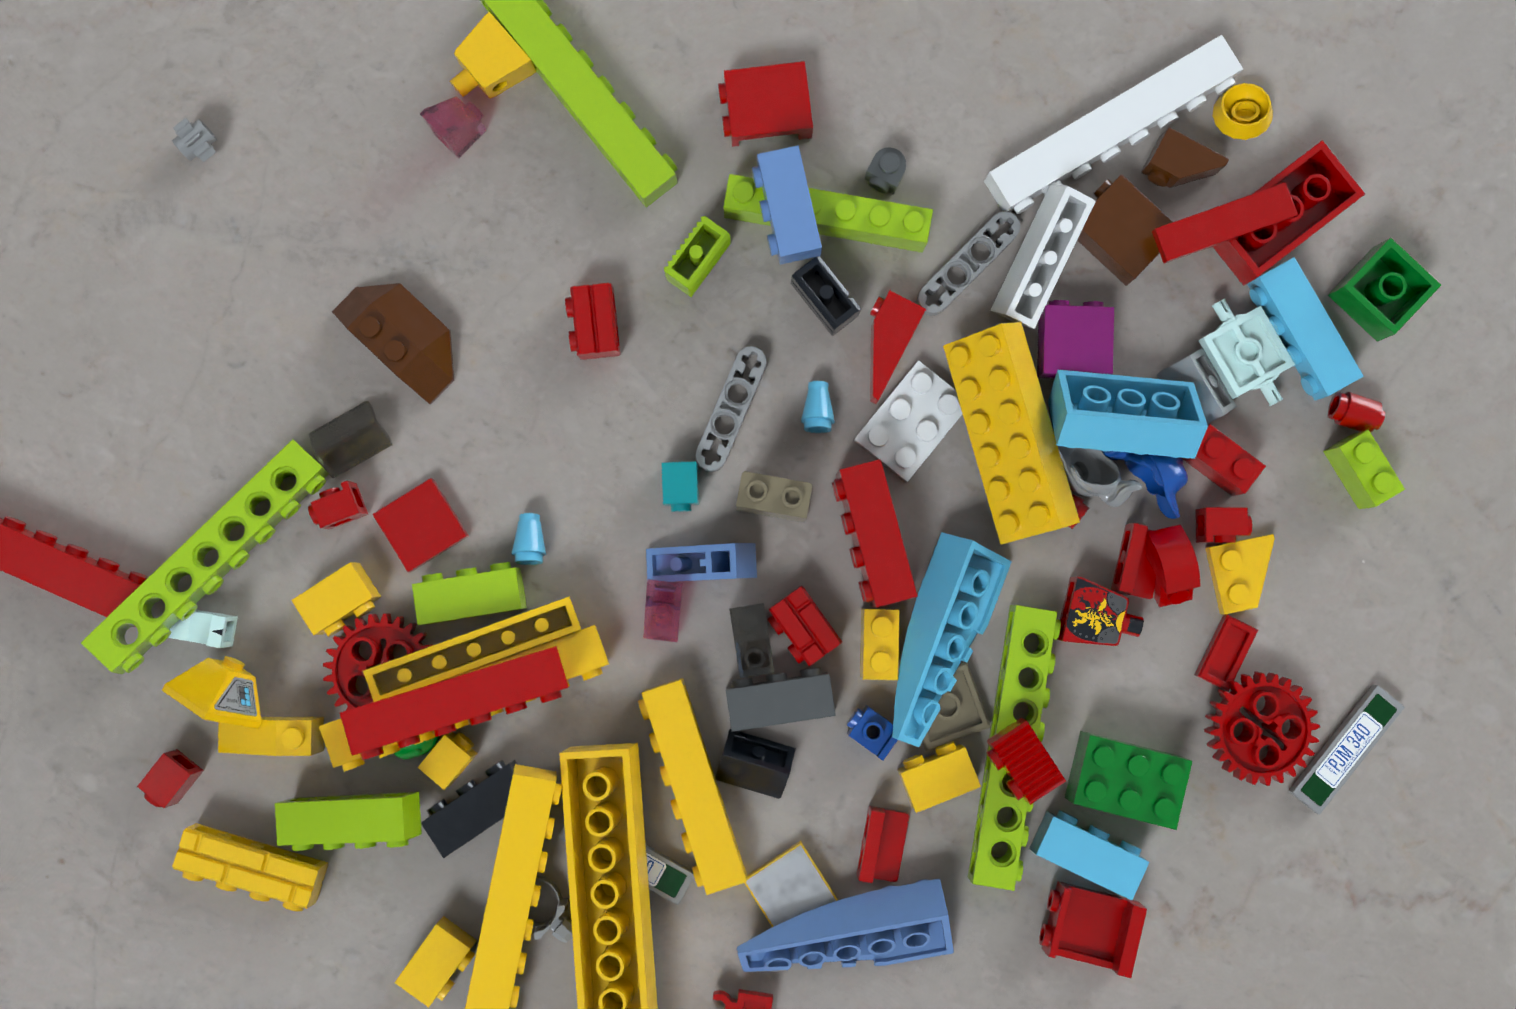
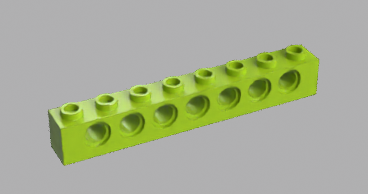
(108, 638)
(1008, 869)

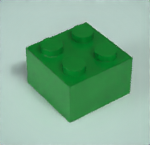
(1384, 290)

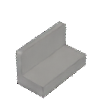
(1209, 387)

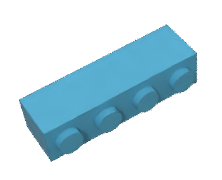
(1305, 330)

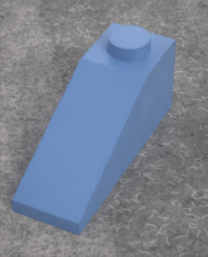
(702, 562)

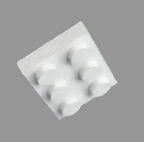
(911, 422)

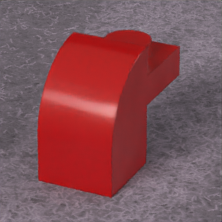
(1174, 565)

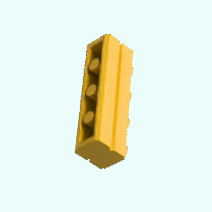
(249, 866)

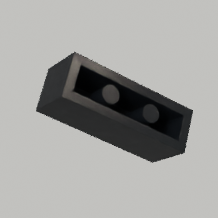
(472, 812)

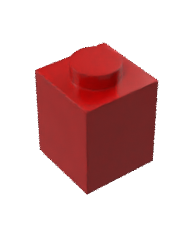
(169, 779)

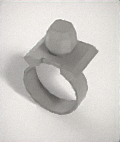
(560, 926)

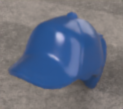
(1161, 474)

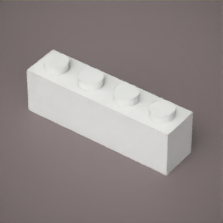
(1043, 255)

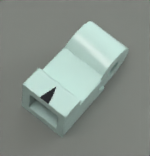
(206, 629)

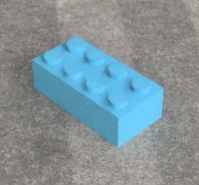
(1126, 414)

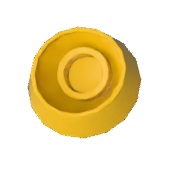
(1244, 123)

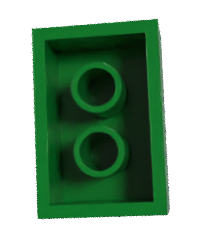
(1128, 780)

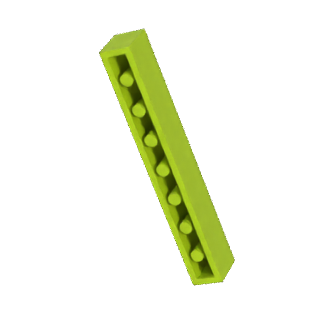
(587, 97)

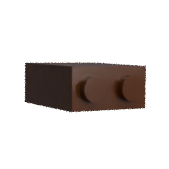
(1122, 229)

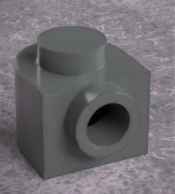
(886, 170)

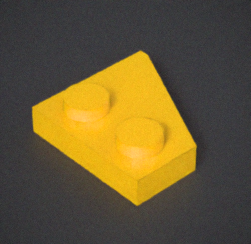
(1239, 572)

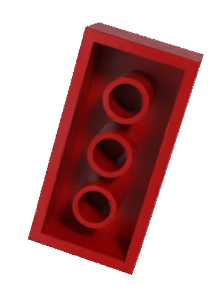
(1319, 192)
(875, 534)

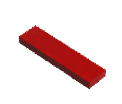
(1224, 223)

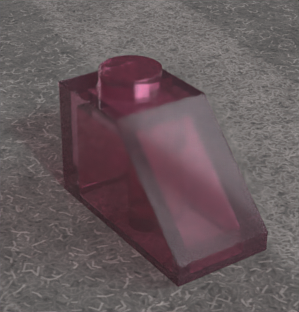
(455, 124)

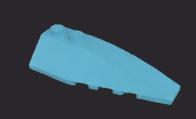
(947, 615)

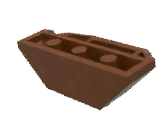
(401, 336)

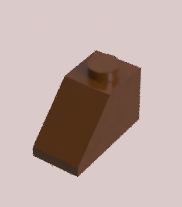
(1181, 160)

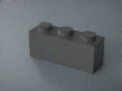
(780, 699)

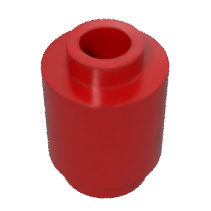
(1356, 412)

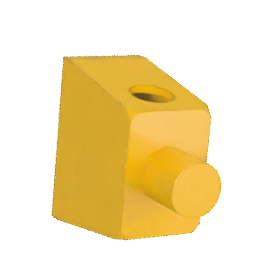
(490, 60)

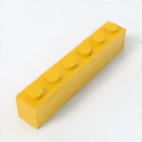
(472, 649)
(694, 786)

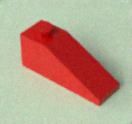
(890, 334)

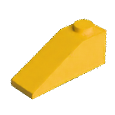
(274, 737)

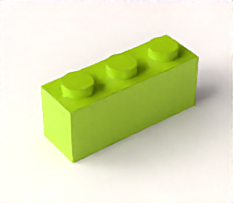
(468, 594)

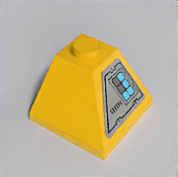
(218, 692)

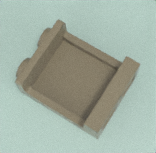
(774, 496)

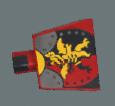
(1096, 615)

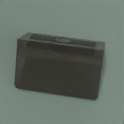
(349, 440)

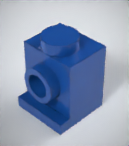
(858, 724)

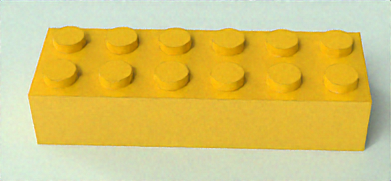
(1011, 432)

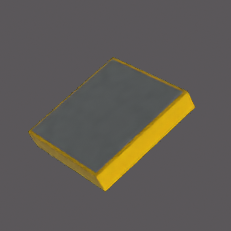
(789, 885)

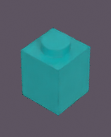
(680, 485)

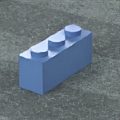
(787, 205)

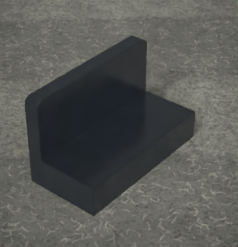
(755, 764)

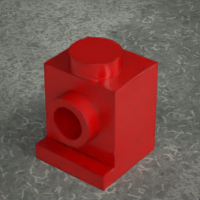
(337, 506)
(1222, 523)

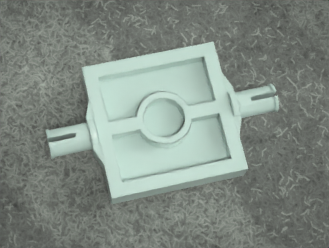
(1246, 352)

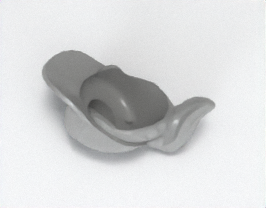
(1096, 475)

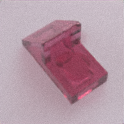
(663, 610)

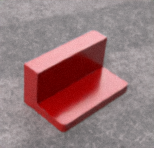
(1133, 571)
(882, 845)

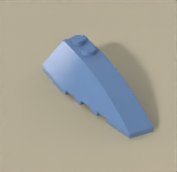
(876, 925)

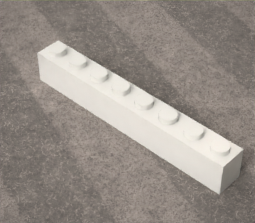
(1114, 125)

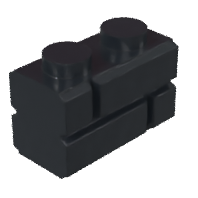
(825, 295)

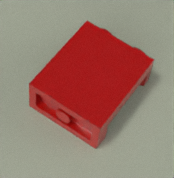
(766, 102)
(1093, 928)

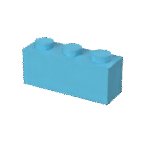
(1090, 853)

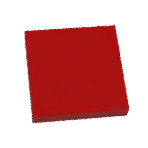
(420, 525)

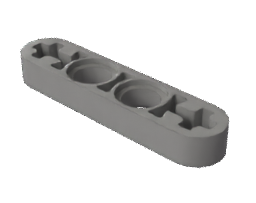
(965, 261)
(726, 407)

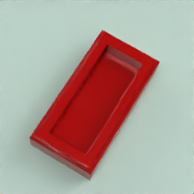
(1226, 652)

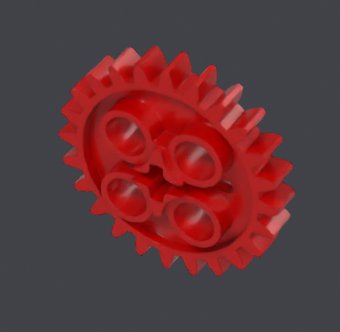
(349, 664)
(1242, 752)

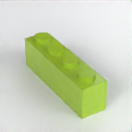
(348, 819)

